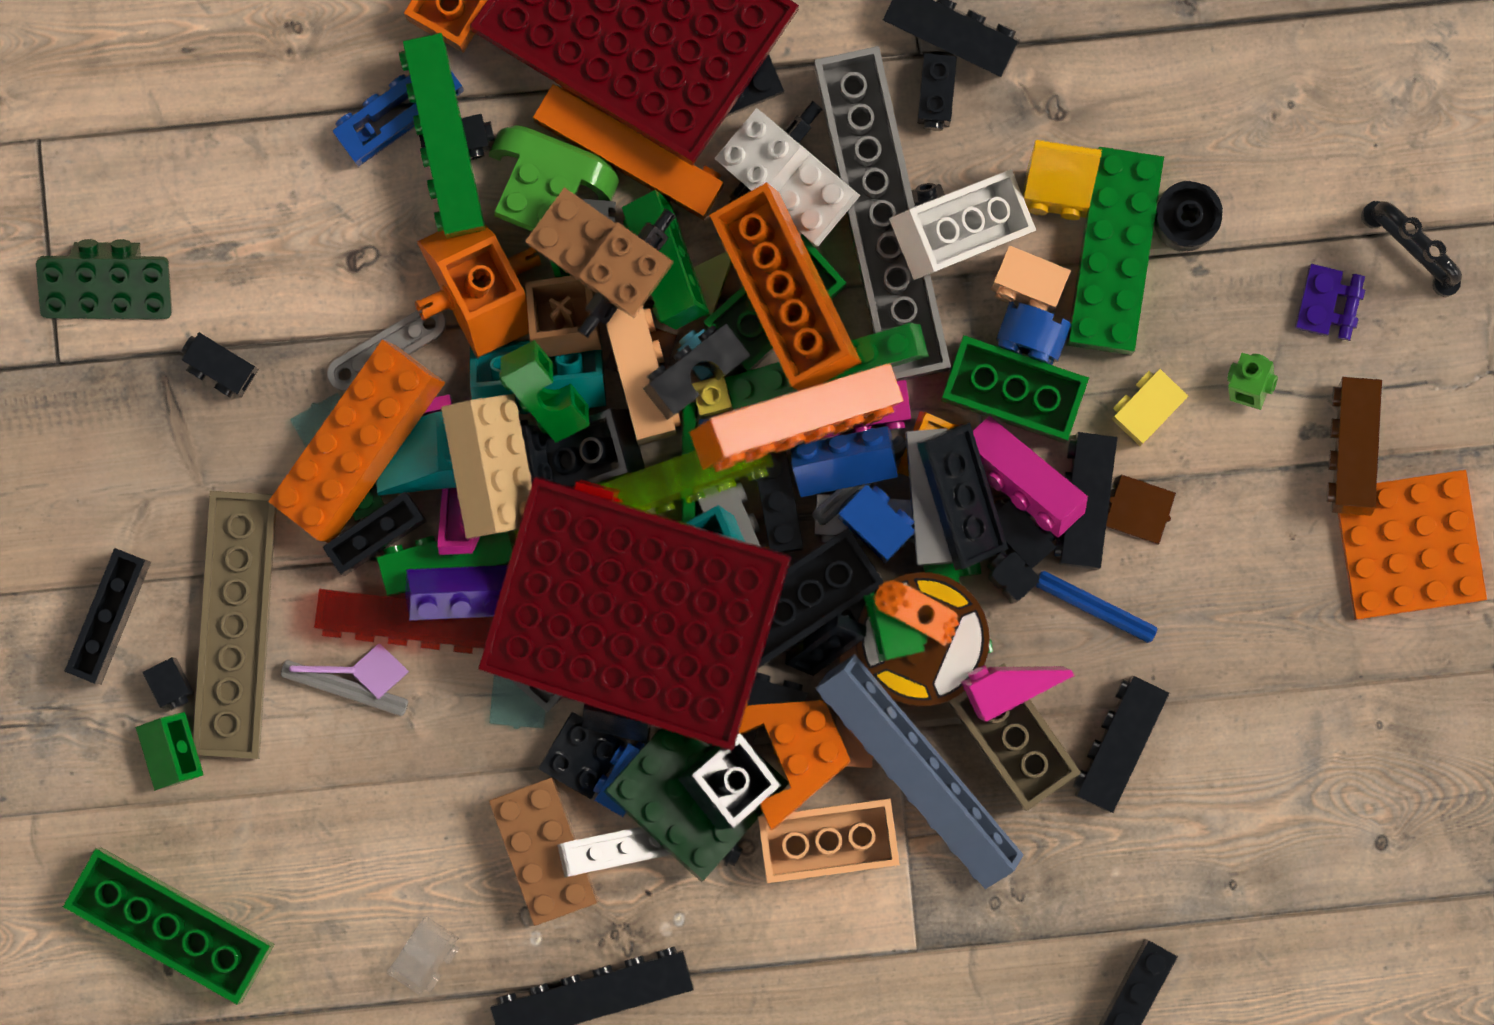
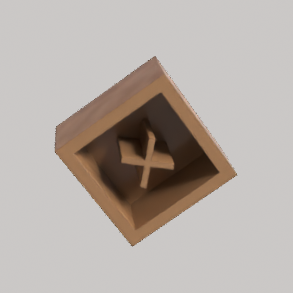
(556, 313)

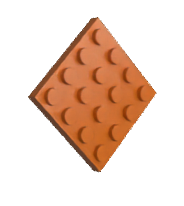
(1414, 547)

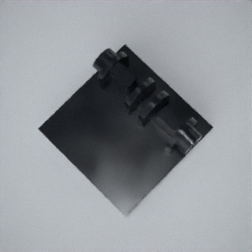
(580, 756)

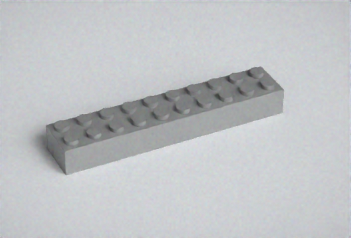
(873, 164)

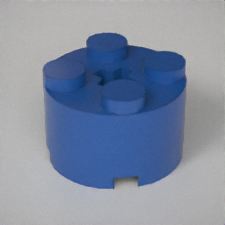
(1033, 333)

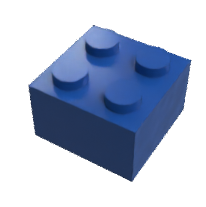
(877, 522)

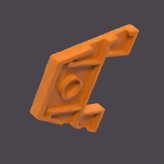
(806, 749)

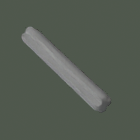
(346, 688)

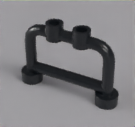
(1445, 272)

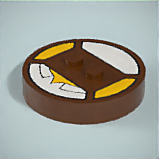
(938, 671)

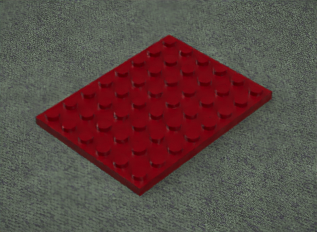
(647, 63)
(634, 613)

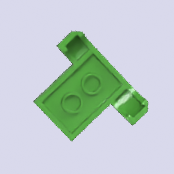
(542, 173)

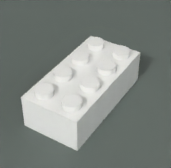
(962, 224)

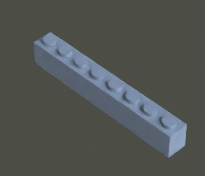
(919, 772)

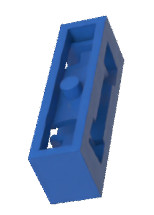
(374, 109)

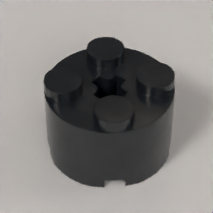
(1191, 197)

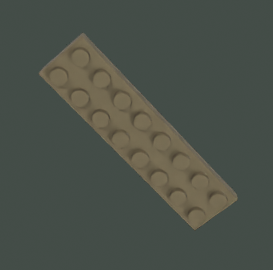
(234, 625)

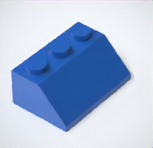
(844, 461)

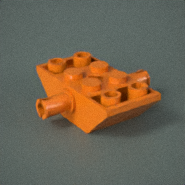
(487, 314)

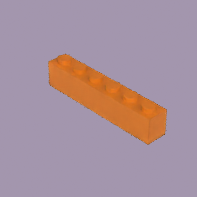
(629, 151)

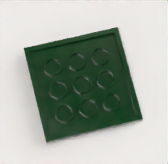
(663, 807)

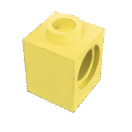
(713, 397)

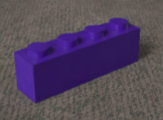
(453, 592)

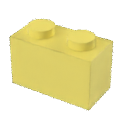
(1149, 406)

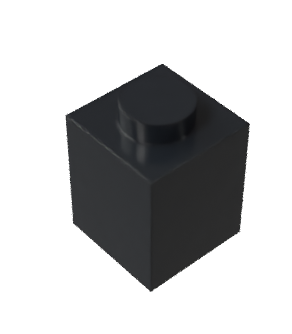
(168, 684)

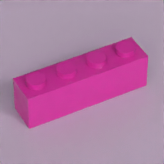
(1028, 479)

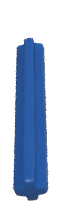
(1096, 607)

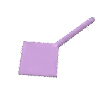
(375, 671)

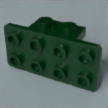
(104, 283)

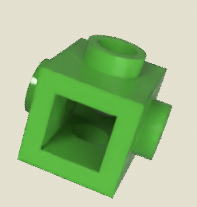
(1251, 380)

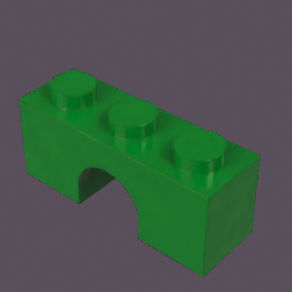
(556, 411)

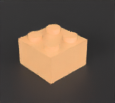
(1029, 280)

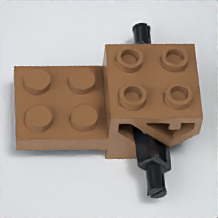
(603, 256)

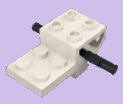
(772, 155)

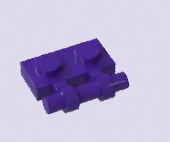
(1320, 298)

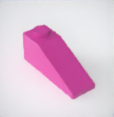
(1003, 688)

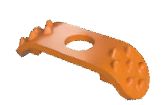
(904, 602)

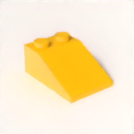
(1060, 179)

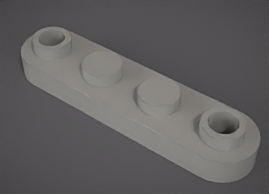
(406, 334)

